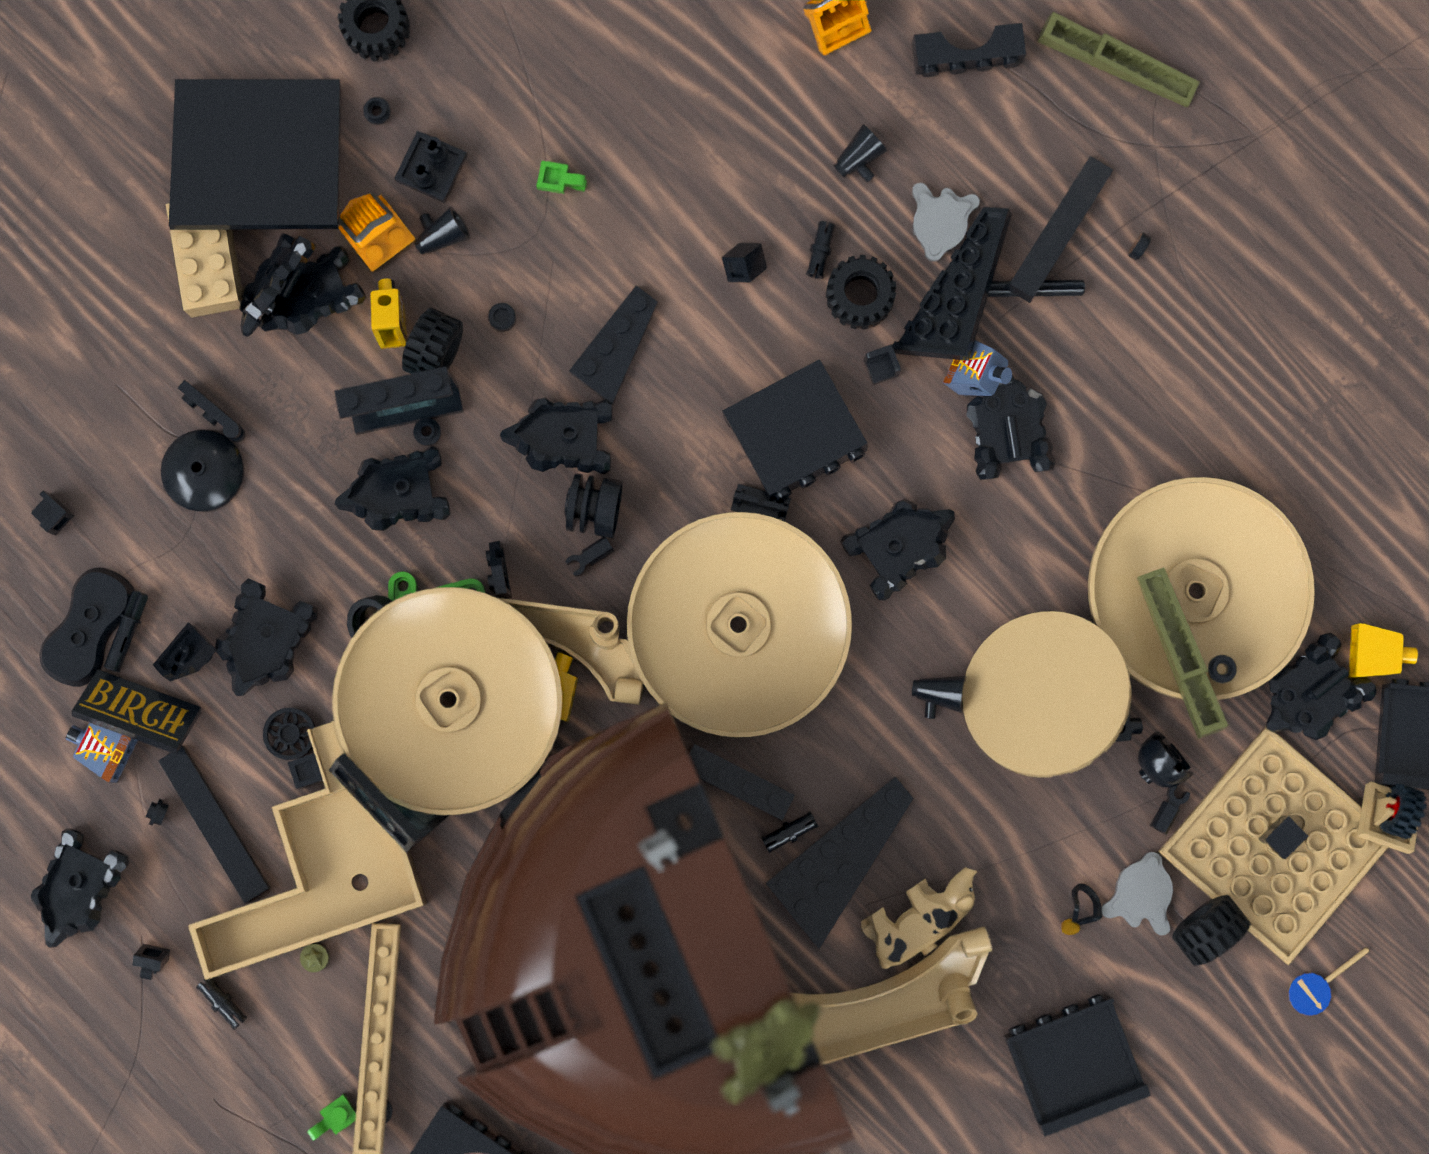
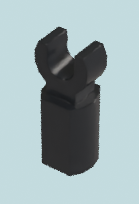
(591, 555)
(1168, 811)

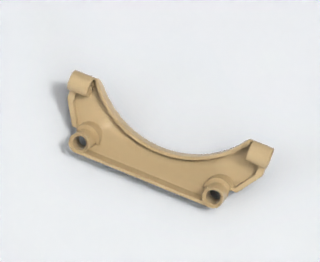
(578, 635)
(904, 1006)

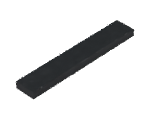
(214, 824)

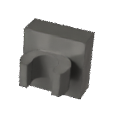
(782, 1095)

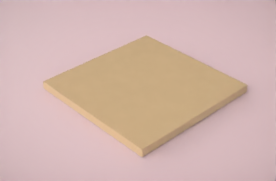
(1279, 896)

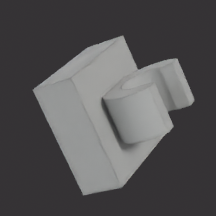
(658, 847)

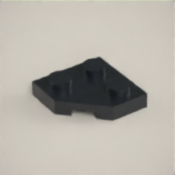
(499, 579)
(185, 654)

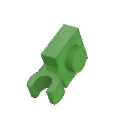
(556, 176)
(336, 1116)

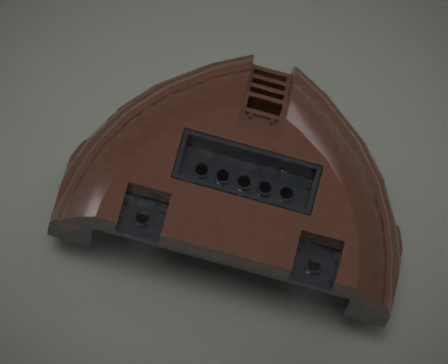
(559, 994)

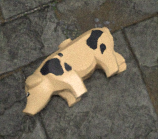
(923, 924)

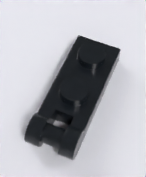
(212, 412)

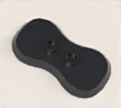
(78, 644)

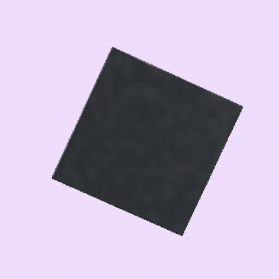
(255, 154)

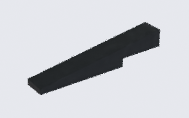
(1059, 229)

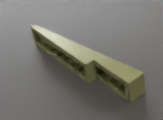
(1117, 59)
(1182, 654)

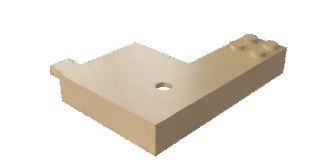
(327, 845)

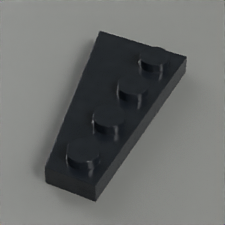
(615, 346)

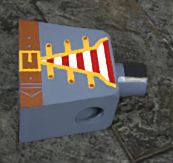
(980, 374)
(101, 750)

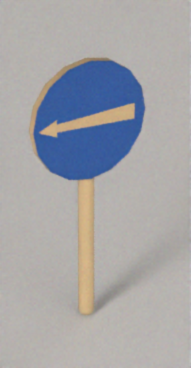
(1311, 992)

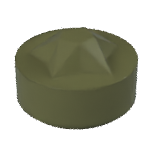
(314, 957)

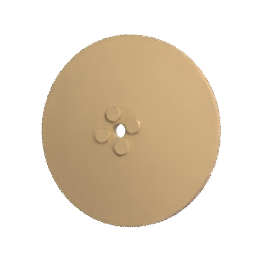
(1239, 553)
(792, 634)
(437, 754)

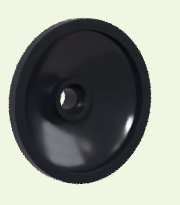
(220, 472)

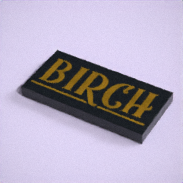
(136, 711)

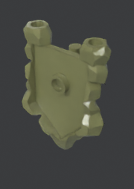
(767, 1047)

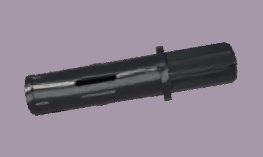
(126, 631)

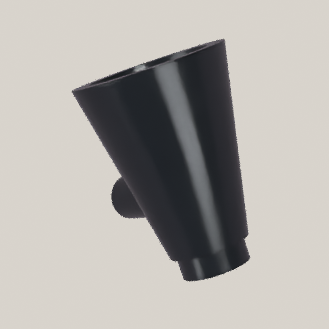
(859, 152)
(443, 232)
(939, 691)

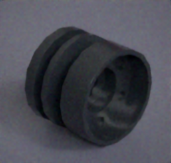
(593, 505)

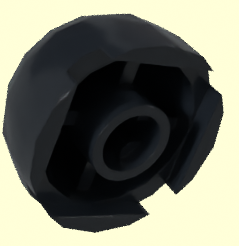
(1162, 763)

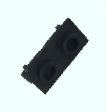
(756, 501)

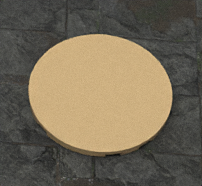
(1046, 694)

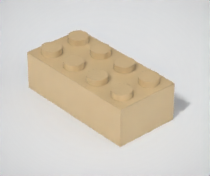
(206, 270)

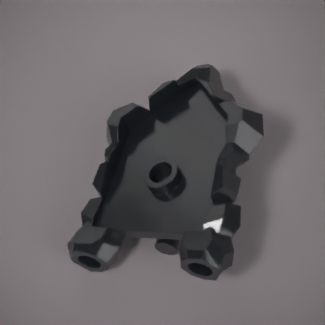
(274, 277)
(315, 295)
(1010, 429)
(561, 435)
(395, 490)
(901, 544)
(262, 638)
(1315, 691)
(74, 888)

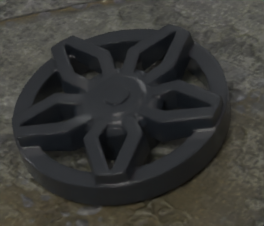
(287, 733)

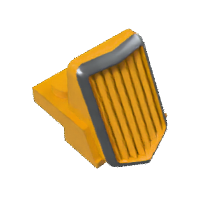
(837, 22)
(373, 229)

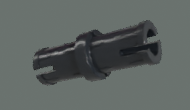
(820, 250)
(789, 832)
(221, 1003)

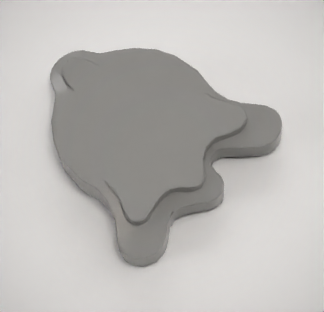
(941, 220)
(1141, 893)

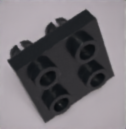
(431, 166)

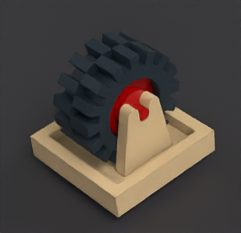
(1392, 815)

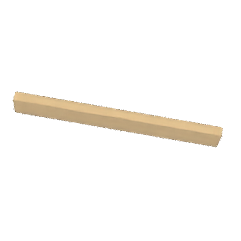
(377, 1039)

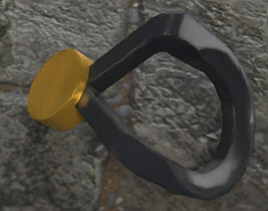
(1072, 926)

